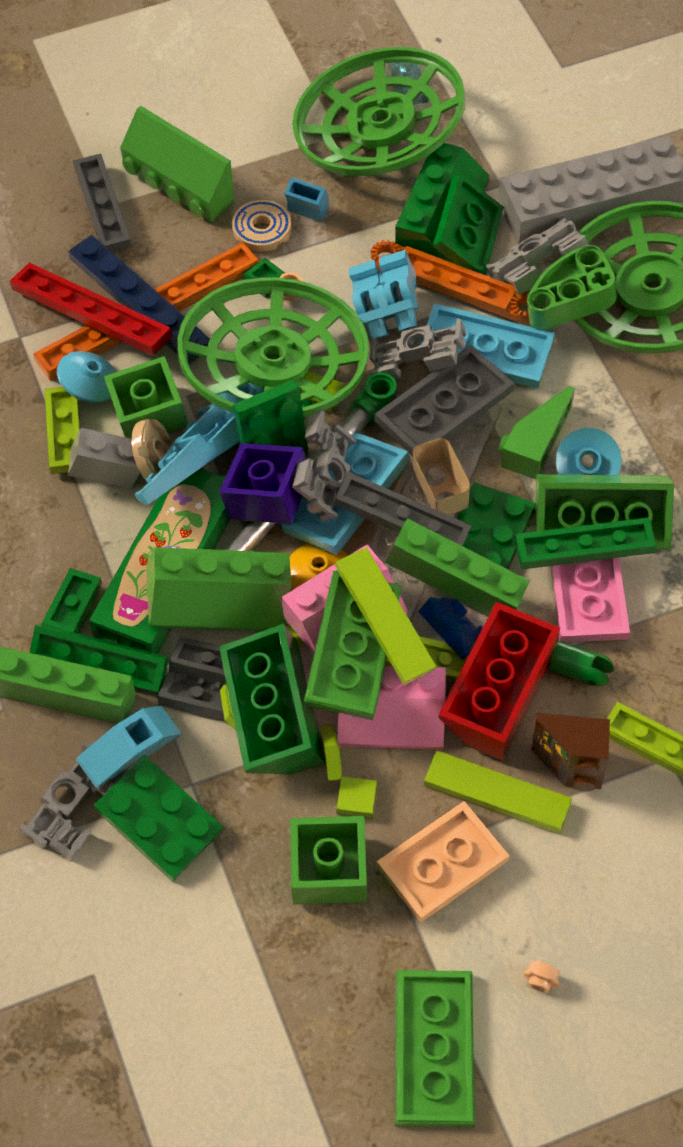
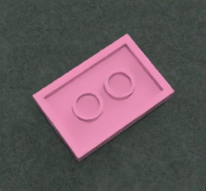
(590, 601)

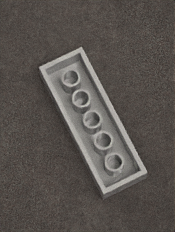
(591, 186)

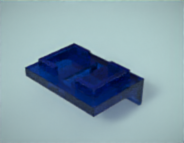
(449, 621)

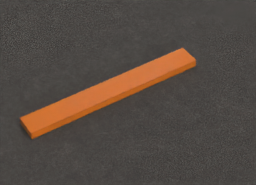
(179, 292)

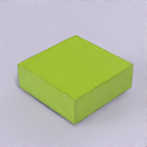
(356, 797)

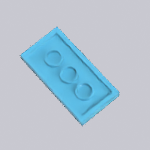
(512, 347)
(368, 459)

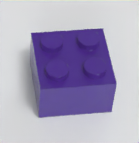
(262, 482)

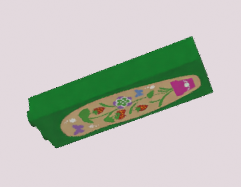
(183, 517)

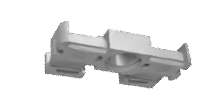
(519, 264)
(437, 350)
(321, 486)
(58, 827)

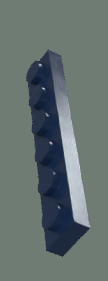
(131, 290)

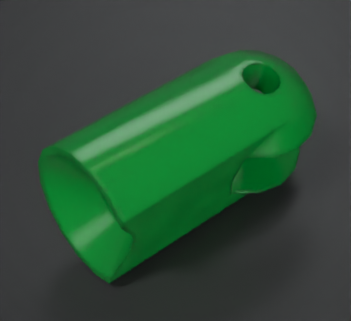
(581, 664)

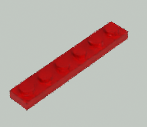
(91, 309)

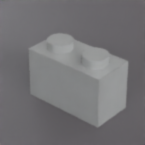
(103, 458)

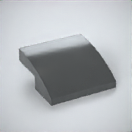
(194, 679)

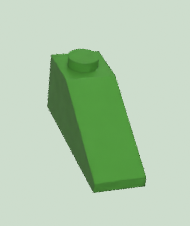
(535, 435)

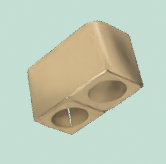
(441, 455)

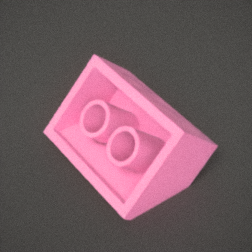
(306, 604)
(403, 716)

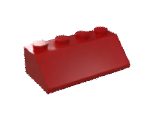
(499, 680)

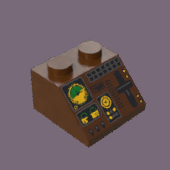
(573, 748)

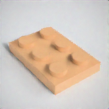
(442, 861)

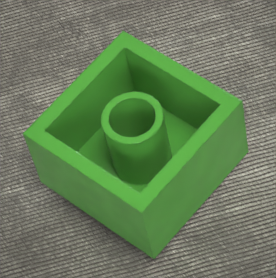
(146, 393)
(328, 860)

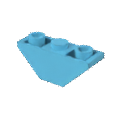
(127, 744)

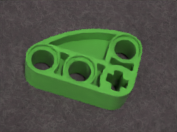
(572, 288)

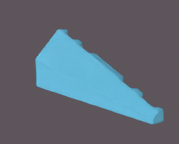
(199, 445)

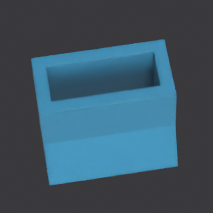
(307, 199)

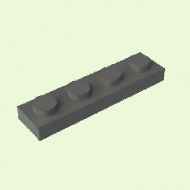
(102, 203)
(393, 509)

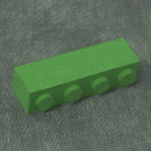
(455, 569)
(65, 686)

